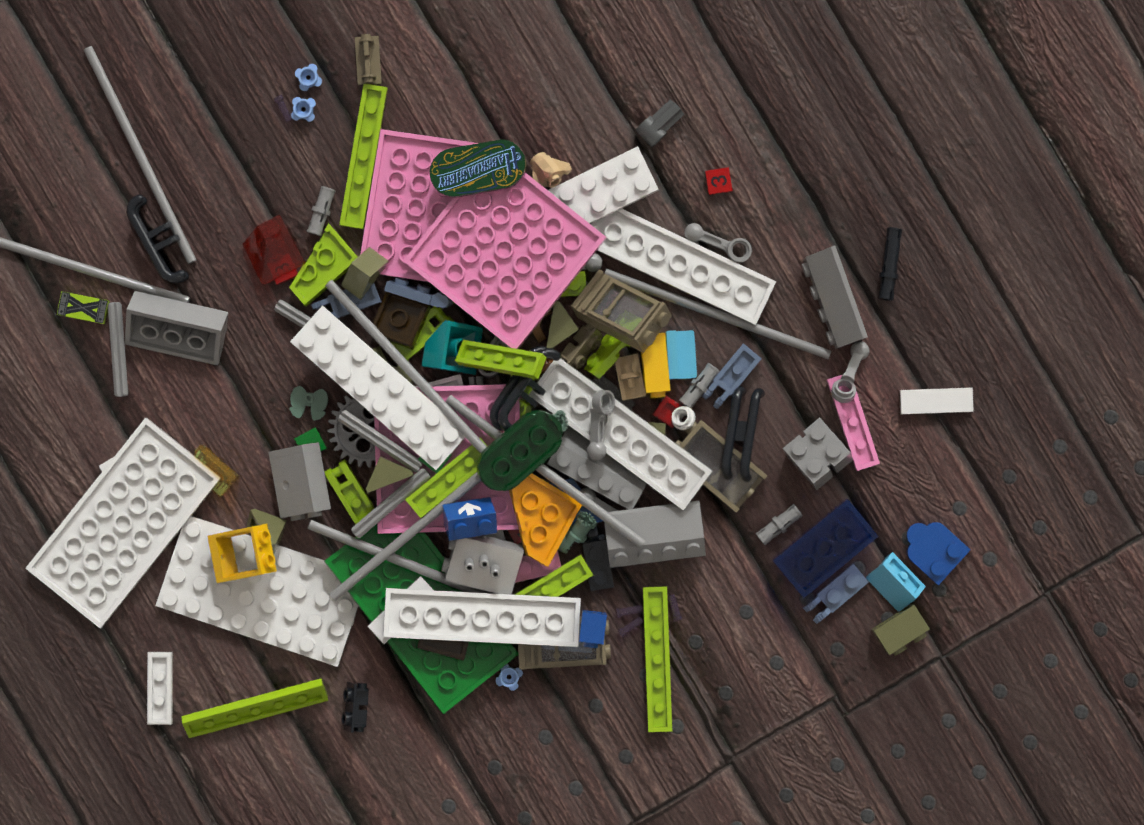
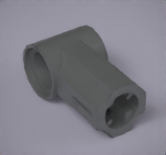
(656, 126)

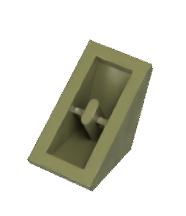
(364, 272)
(561, 326)
(386, 473)
(275, 525)

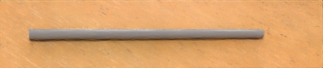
(139, 153)
(90, 270)
(720, 315)
(406, 366)
(552, 476)
(404, 538)
(394, 558)

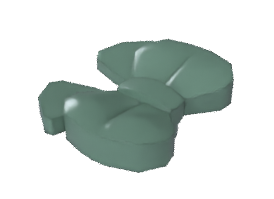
(301, 399)

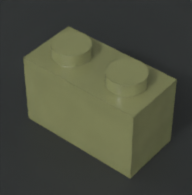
(900, 630)

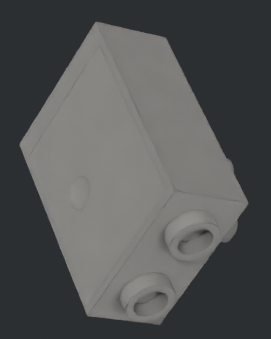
(300, 481)
(483, 563)

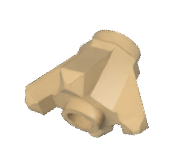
(548, 170)

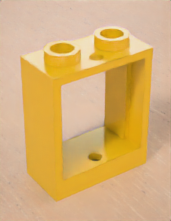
(656, 368)
(226, 567)

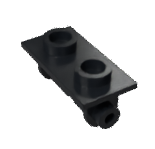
(353, 718)

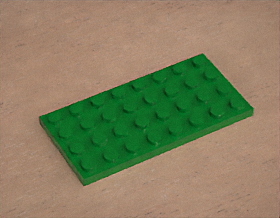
(440, 676)

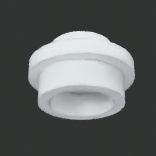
(679, 413)

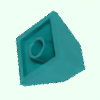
(445, 343)

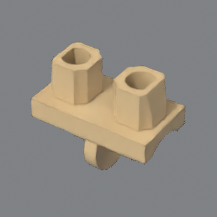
(630, 377)

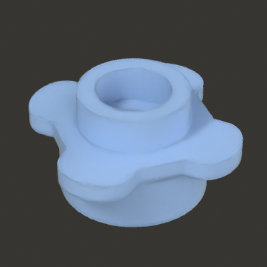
(302, 73)
(308, 114)
(511, 683)

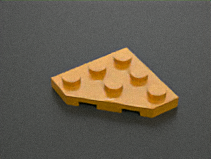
(542, 517)

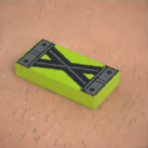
(83, 307)

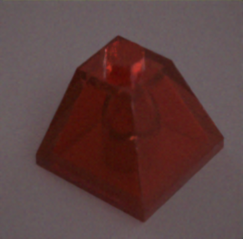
(272, 250)

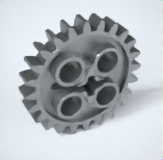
(342, 436)

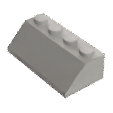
(835, 297)
(175, 327)
(601, 475)
(666, 531)

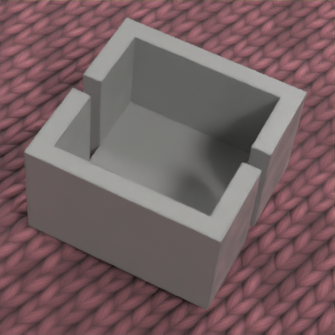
(817, 452)

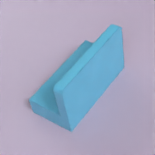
(681, 354)
(896, 582)

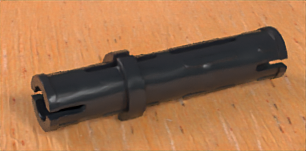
(890, 261)

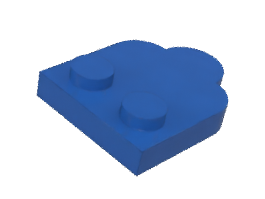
(934, 550)

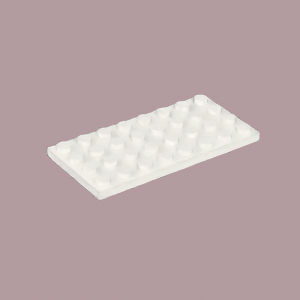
(123, 523)
(277, 607)

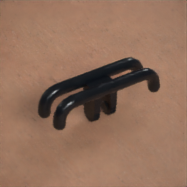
(147, 240)
(515, 390)
(741, 433)

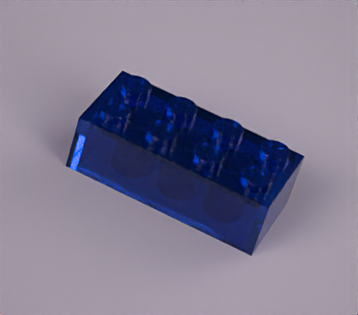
(824, 548)

